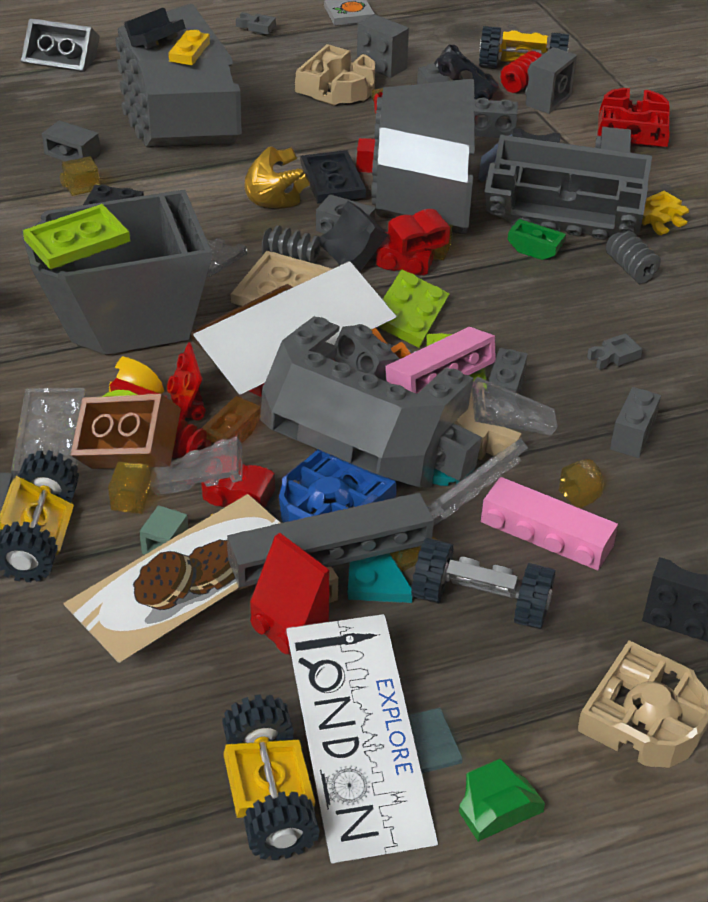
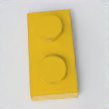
(189, 47)

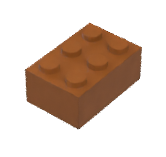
(126, 430)

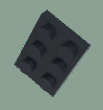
(333, 175)

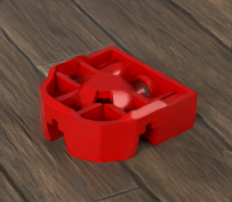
(642, 119)

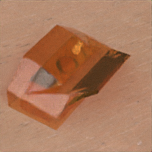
(233, 420)

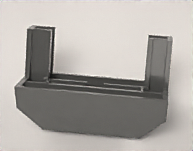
(568, 186)
(356, 412)

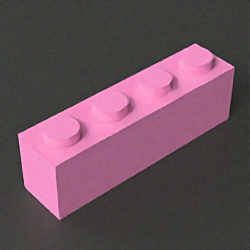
(465, 351)
(549, 523)

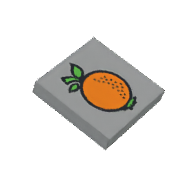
(347, 11)

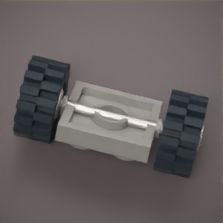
(437, 567)

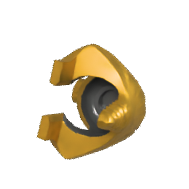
(267, 187)

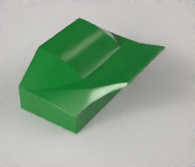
(535, 239)
(497, 799)

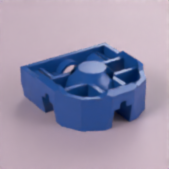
(328, 478)

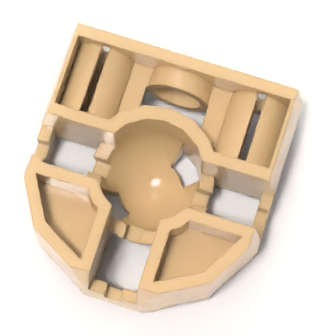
(334, 71)
(671, 717)

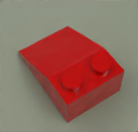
(289, 592)

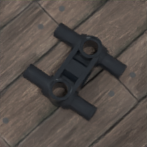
(453, 62)

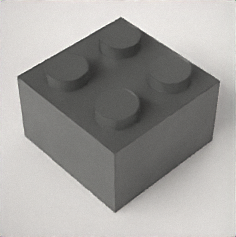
(384, 43)
(550, 80)

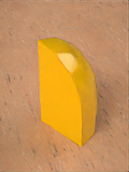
(138, 374)

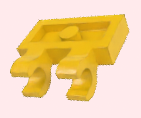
(662, 209)

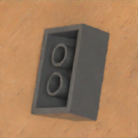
(59, 45)

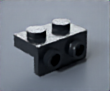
(151, 27)

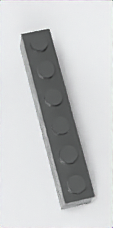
(336, 535)

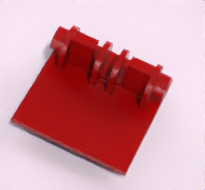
(185, 386)

